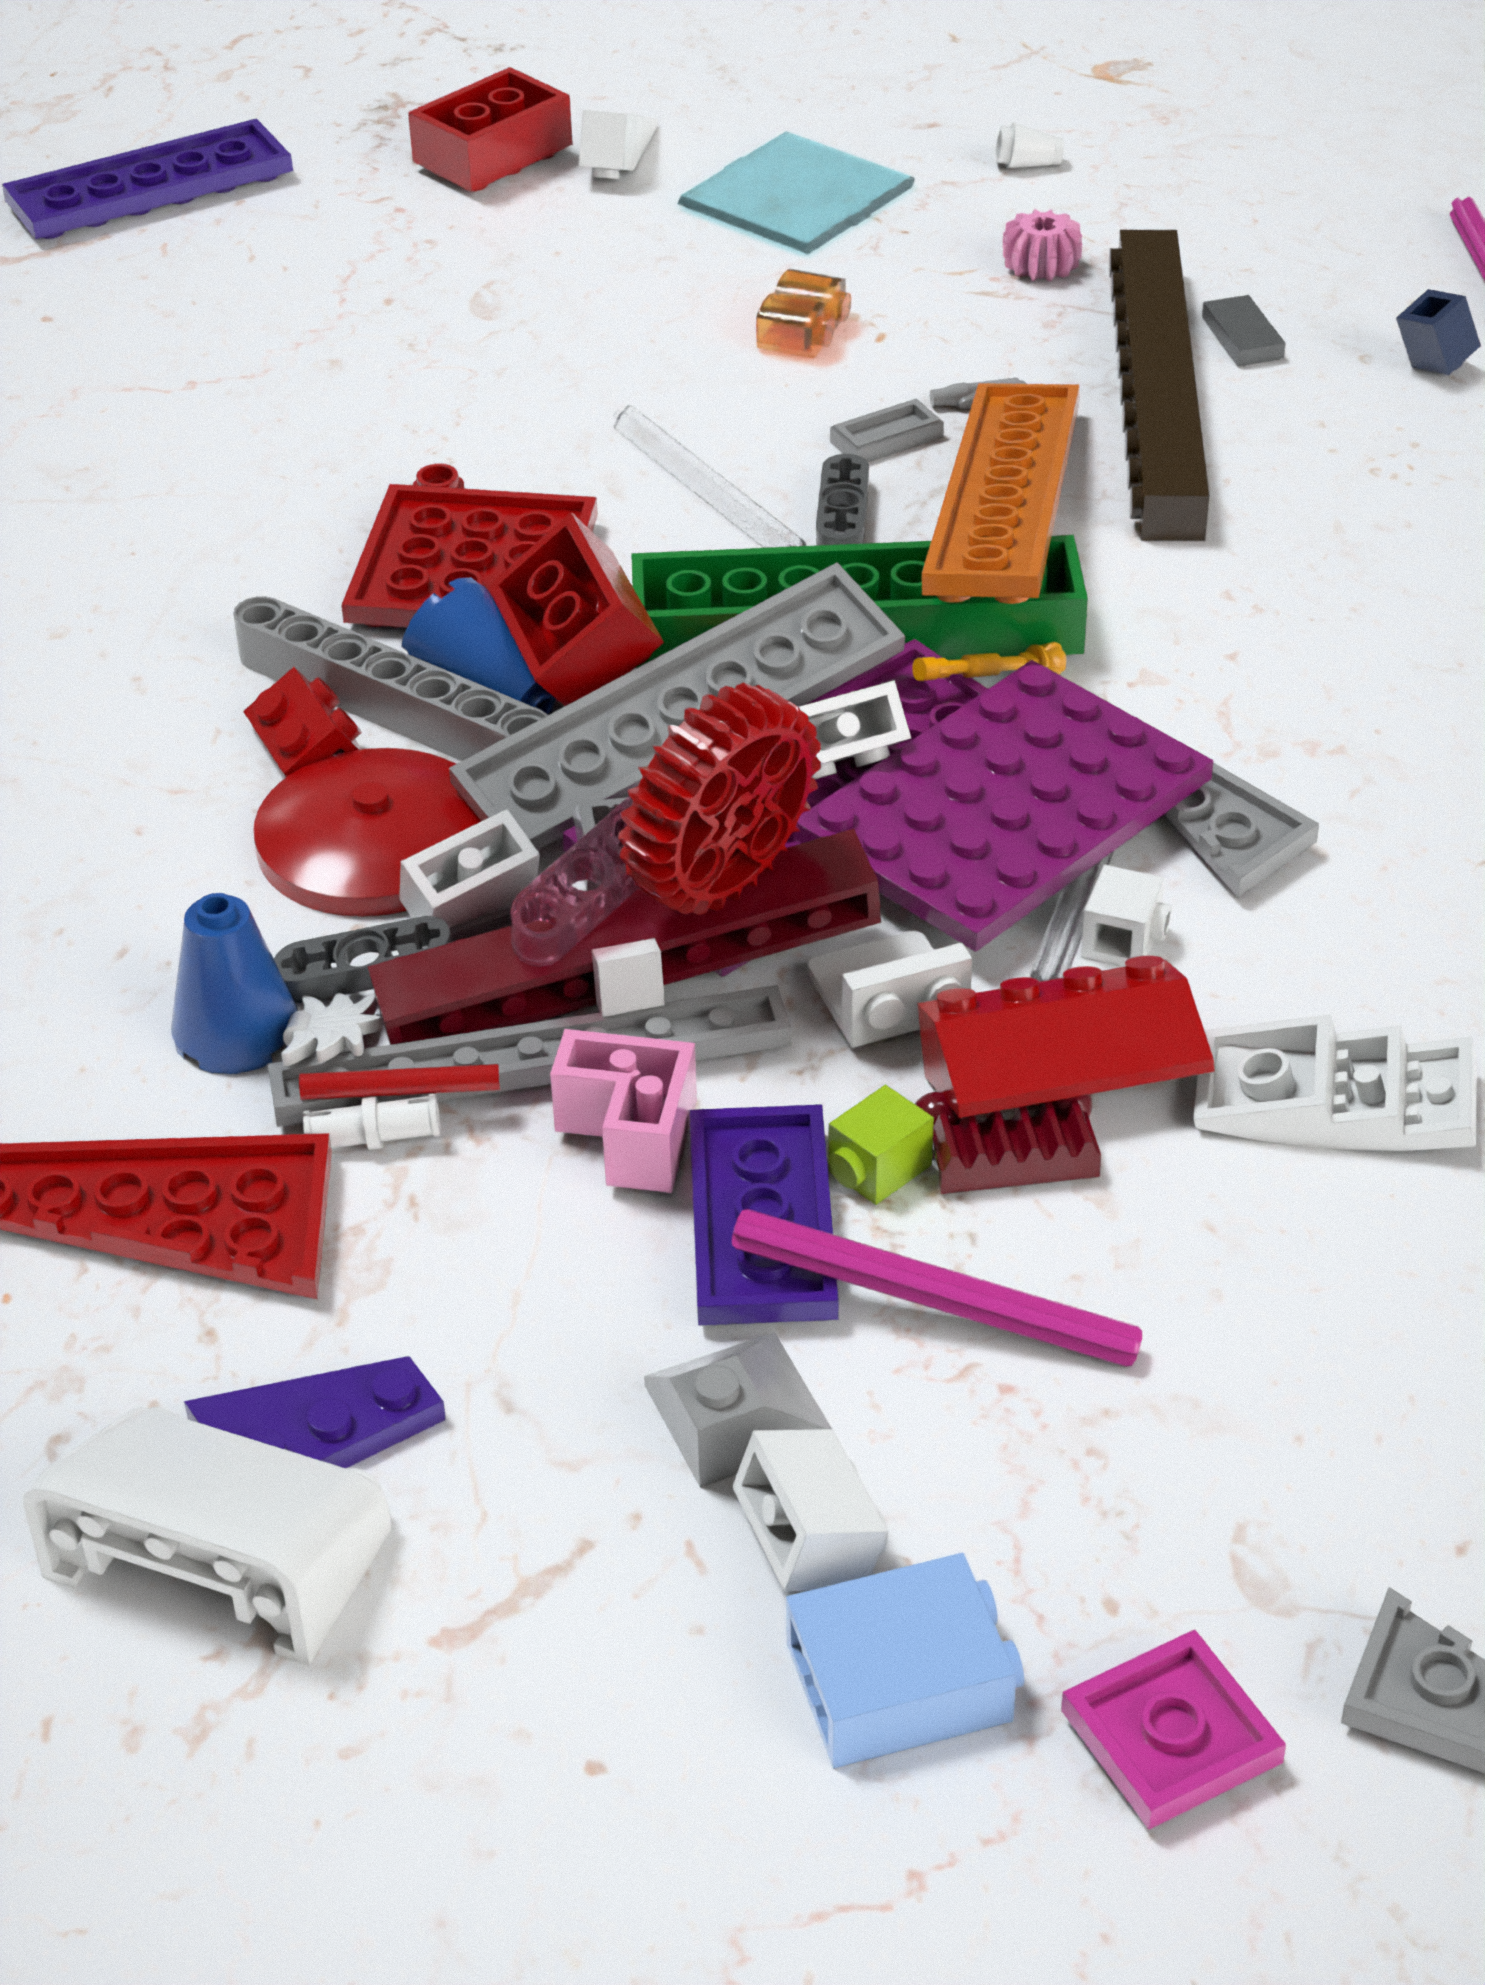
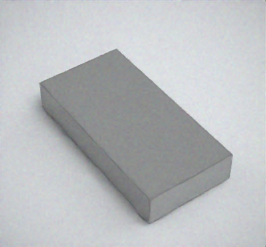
(887, 431)

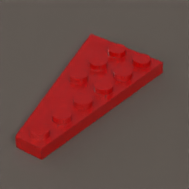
(191, 1204)

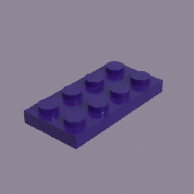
(768, 1164)

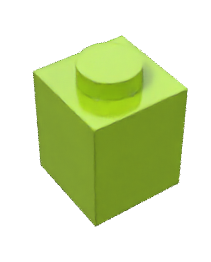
(880, 1144)

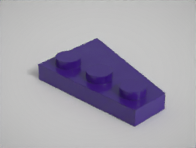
(330, 1414)

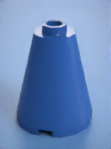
(473, 641)
(228, 989)

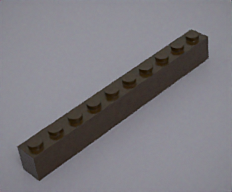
(1158, 388)

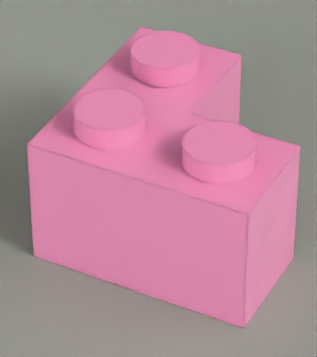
(633, 1097)

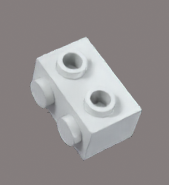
(857, 726)
(470, 872)
(809, 1508)

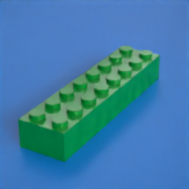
(704, 588)

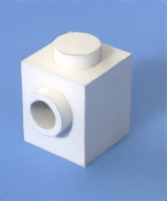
(1124, 916)

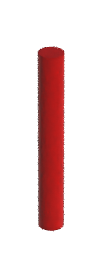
(399, 1082)

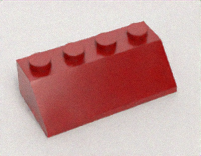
(1062, 1036)

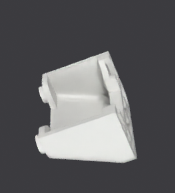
(215, 1512)

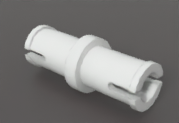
(376, 1121)

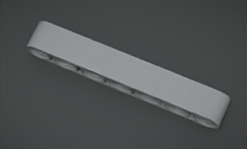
(378, 680)

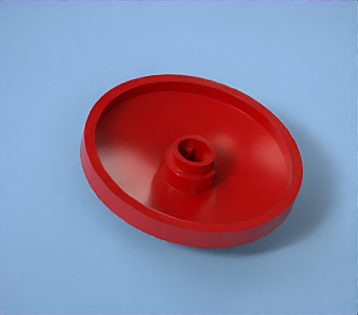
(347, 822)

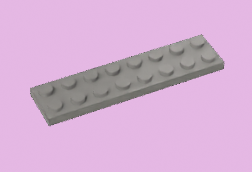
(592, 748)

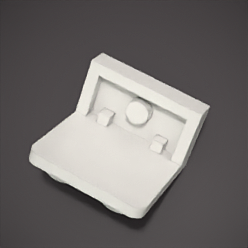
(878, 983)

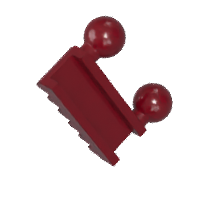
(1013, 1151)

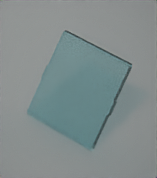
(796, 192)

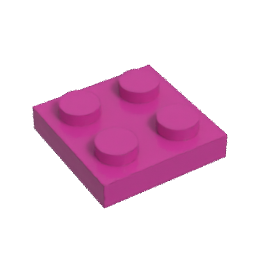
(1172, 1728)

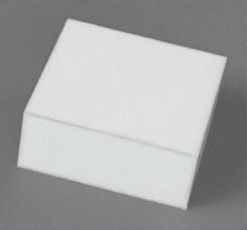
(628, 977)

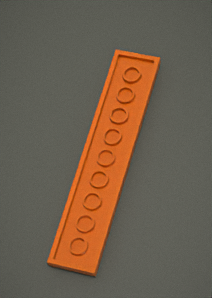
(1003, 494)

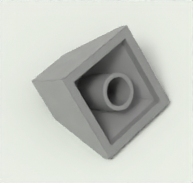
(724, 1397)

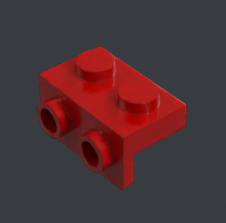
(300, 721)

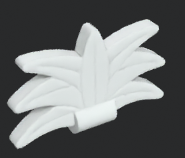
(329, 1028)

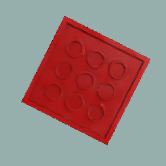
(447, 534)

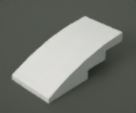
(1338, 1090)

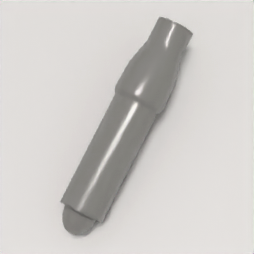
(963, 393)

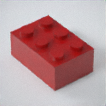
(490, 129)
(574, 612)

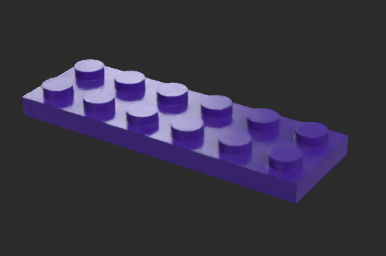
(146, 178)

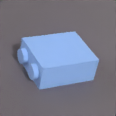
(902, 1659)

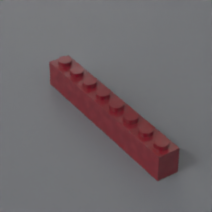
(483, 985)

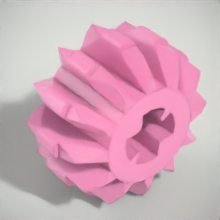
(1042, 245)

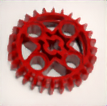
(719, 798)

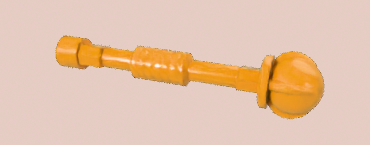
(989, 664)

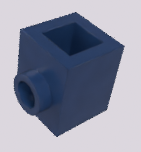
(1438, 331)

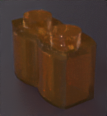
(802, 313)

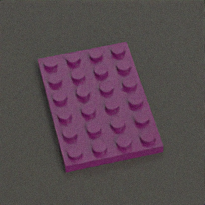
(1008, 801)

